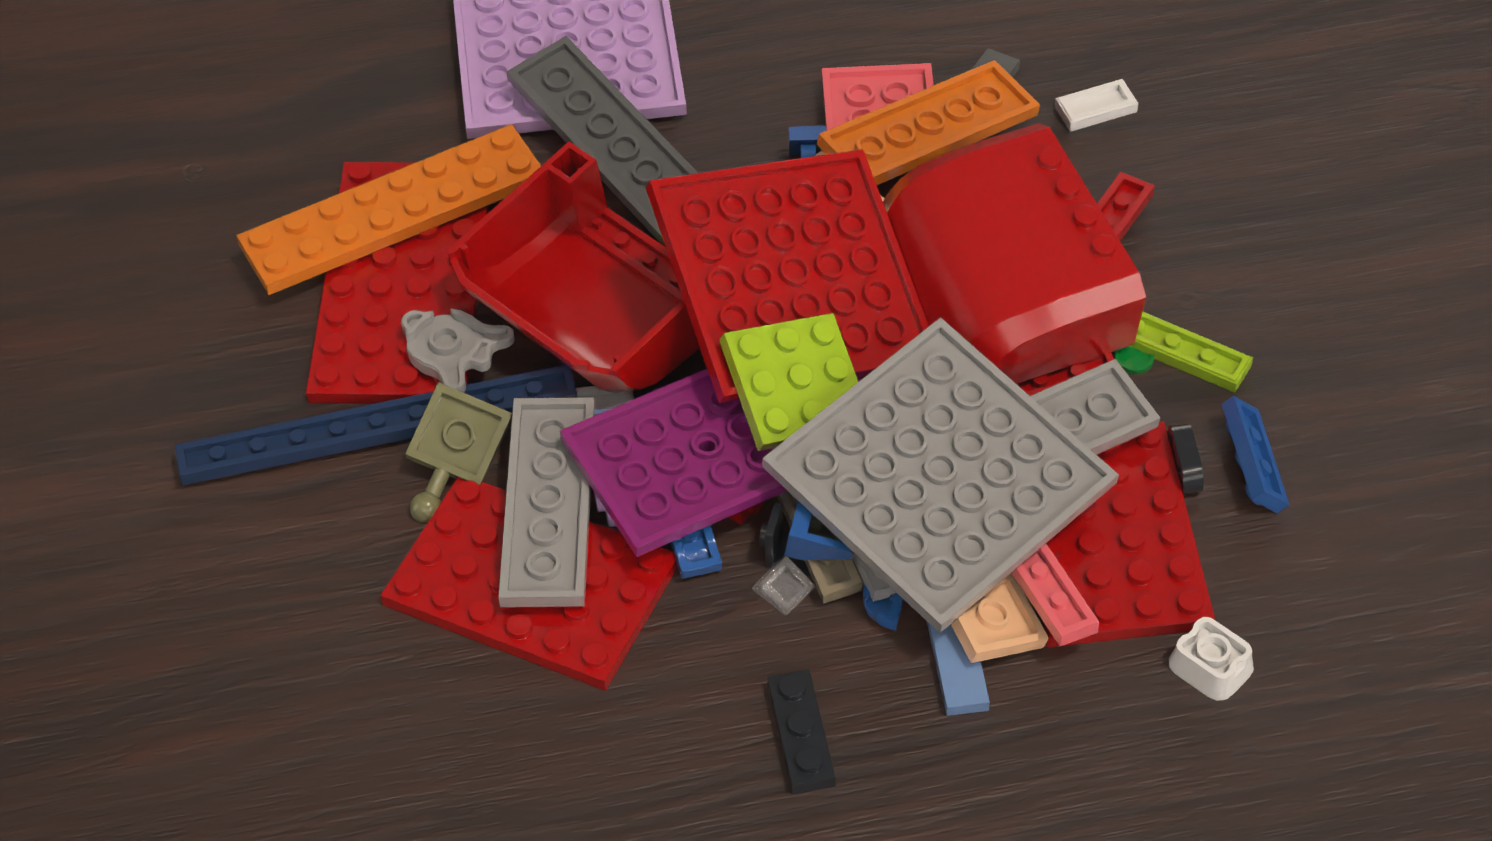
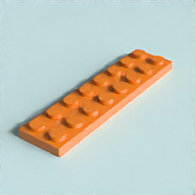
(387, 209)

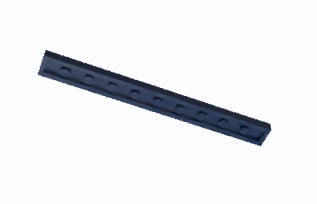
(349, 428)

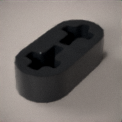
(1186, 458)

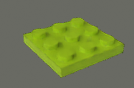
(787, 374)

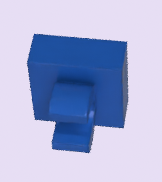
(804, 140)

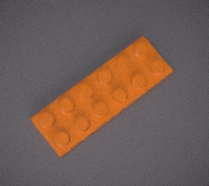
(934, 121)

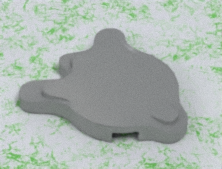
(452, 344)

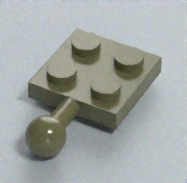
(455, 440)

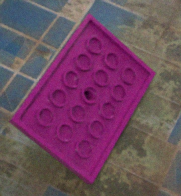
(671, 462)

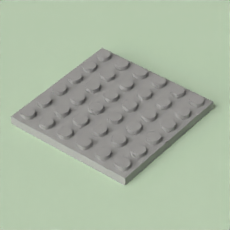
(940, 473)

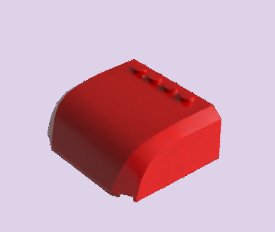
(1016, 254)
(578, 277)

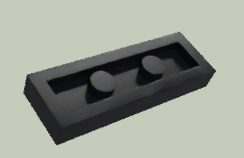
(801, 731)

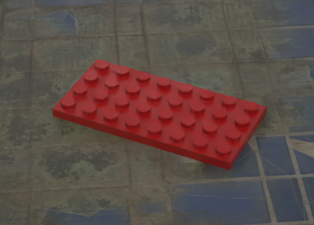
(359, 331)

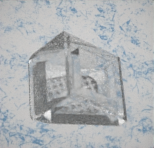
(783, 585)

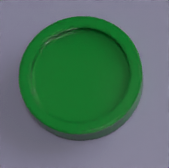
(1134, 360)

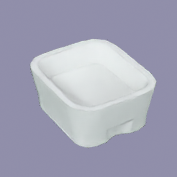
(1212, 659)

